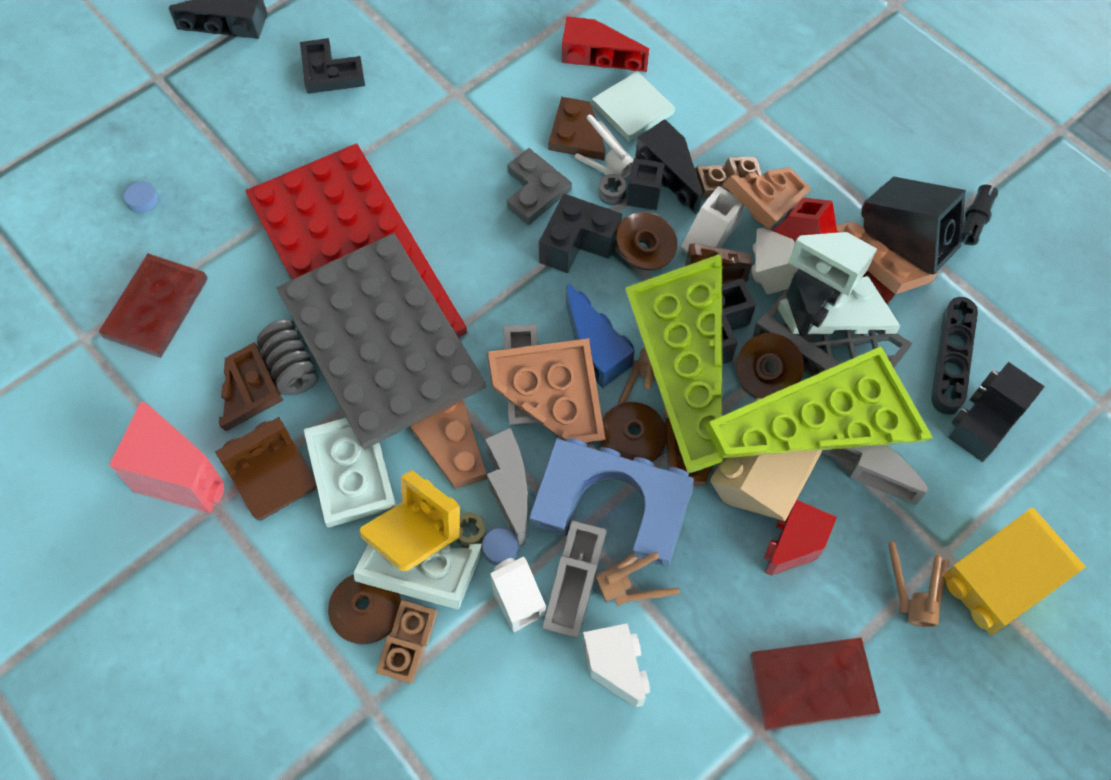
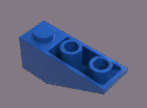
(609, 350)

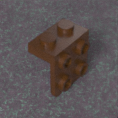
(267, 468)

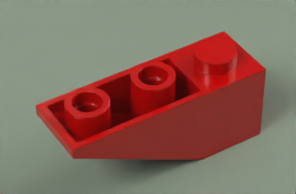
(598, 45)

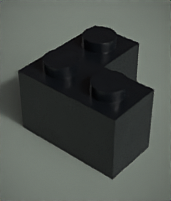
(574, 227)
(736, 313)
(996, 408)

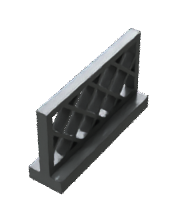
(816, 359)

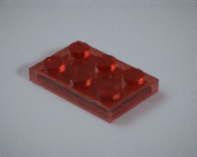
(153, 305)
(814, 684)

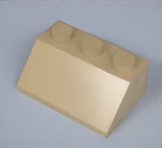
(764, 482)

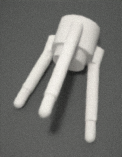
(617, 160)

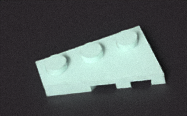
(859, 312)
(437, 579)

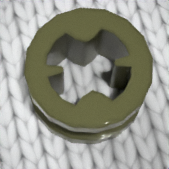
(474, 518)

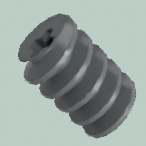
(287, 357)

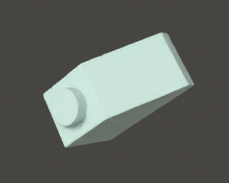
(833, 258)

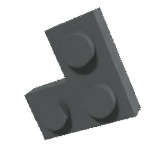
(541, 186)

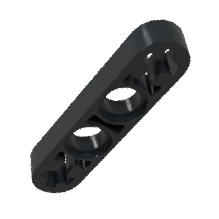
(959, 355)

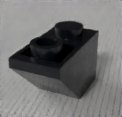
(809, 299)

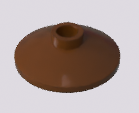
(652, 231)
(753, 360)
(650, 440)
(367, 624)

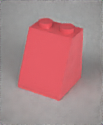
(165, 464)

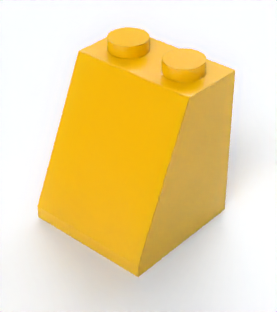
(1012, 571)

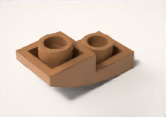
(713, 176)
(407, 642)

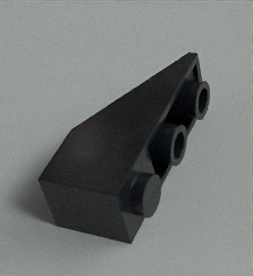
(221, 17)
(668, 146)

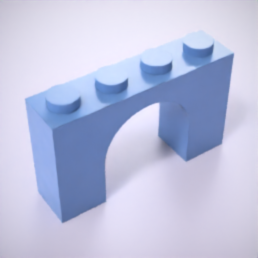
(577, 467)

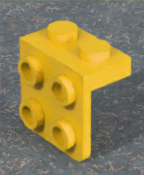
(416, 526)

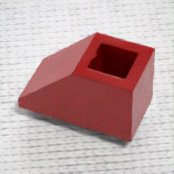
(807, 218)
(801, 538)

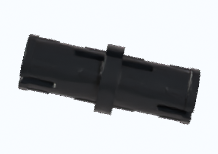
(978, 214)

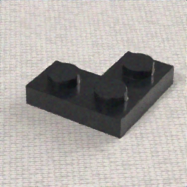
(325, 74)

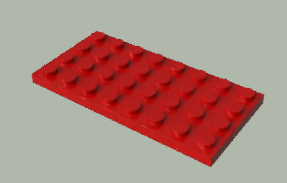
(333, 211)

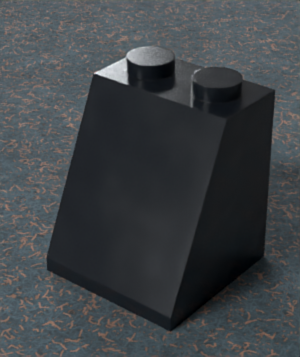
(917, 220)

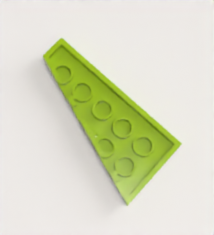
(683, 339)
(836, 409)

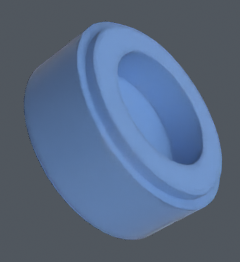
(140, 197)
(500, 545)

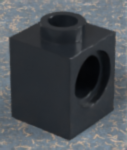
(645, 184)

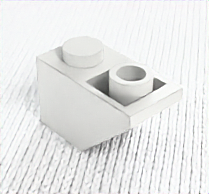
(715, 220)
(772, 258)
(517, 593)
(613, 662)

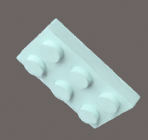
(347, 478)

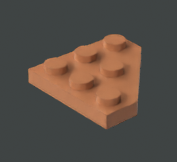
(552, 386)

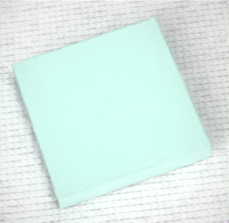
(633, 106)

